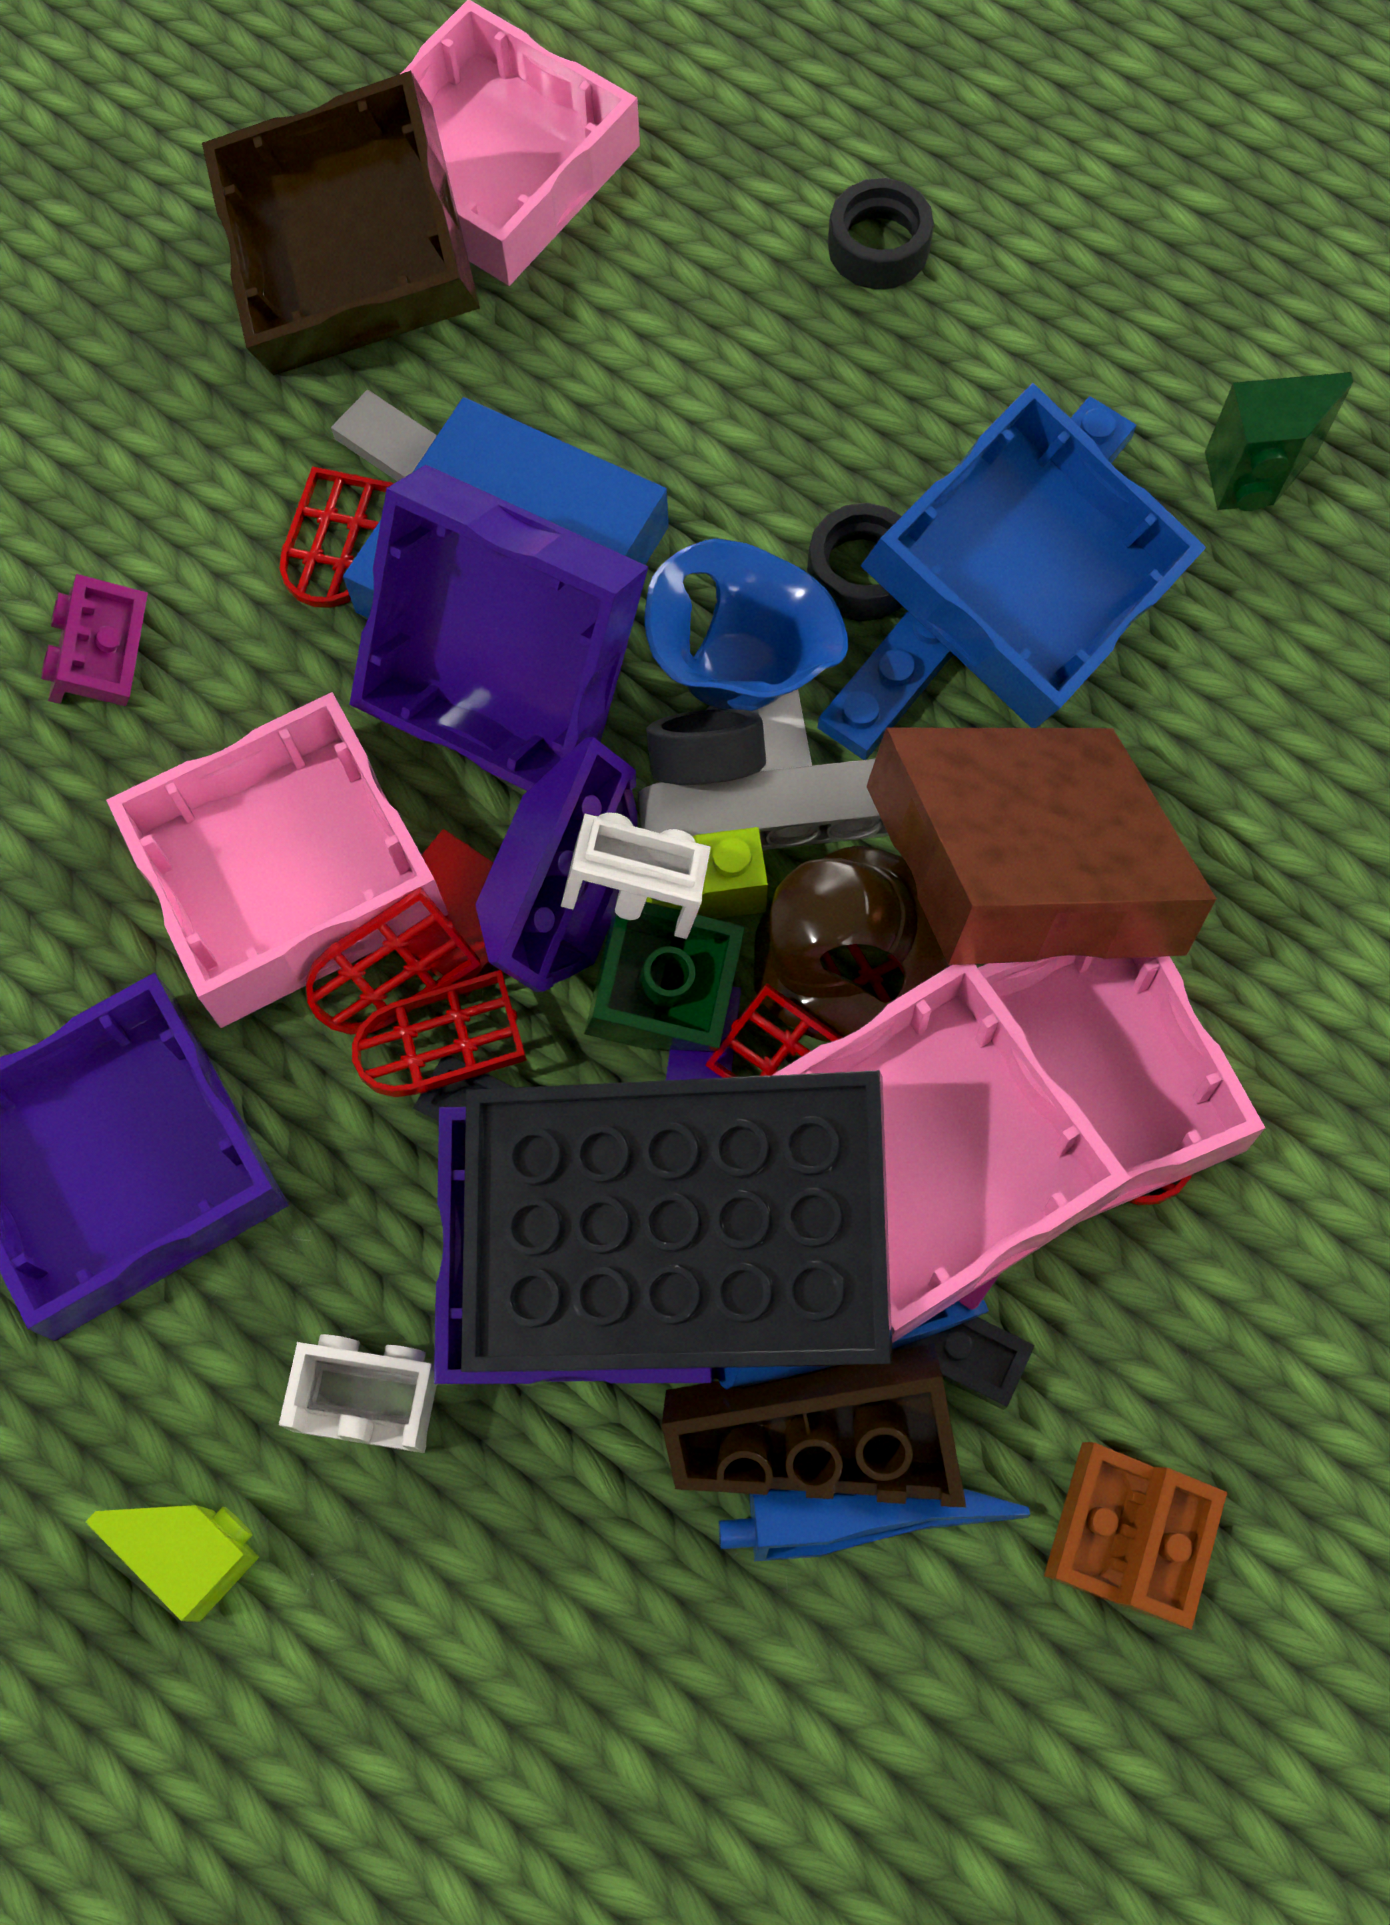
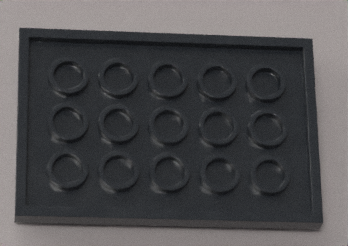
(677, 1225)

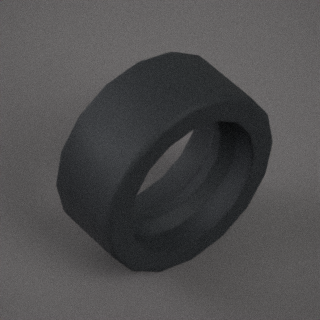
(885, 200)
(848, 524)
(706, 746)

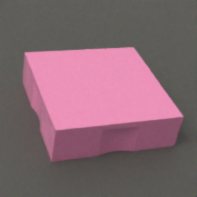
(519, 135)
(272, 857)
(1132, 1061)
(976, 1141)

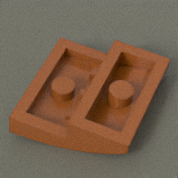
(1136, 1534)

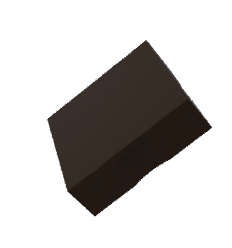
(340, 225)

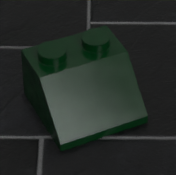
(1270, 436)
(664, 987)

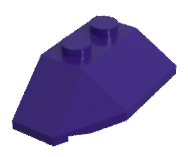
(523, 894)

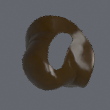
(833, 903)

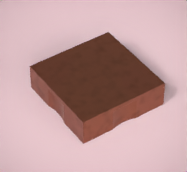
(1036, 844)

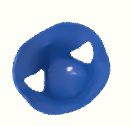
(766, 632)

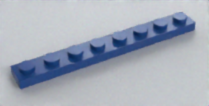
(911, 653)

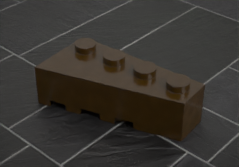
(821, 1433)

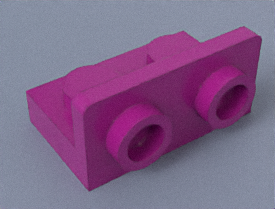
(96, 641)

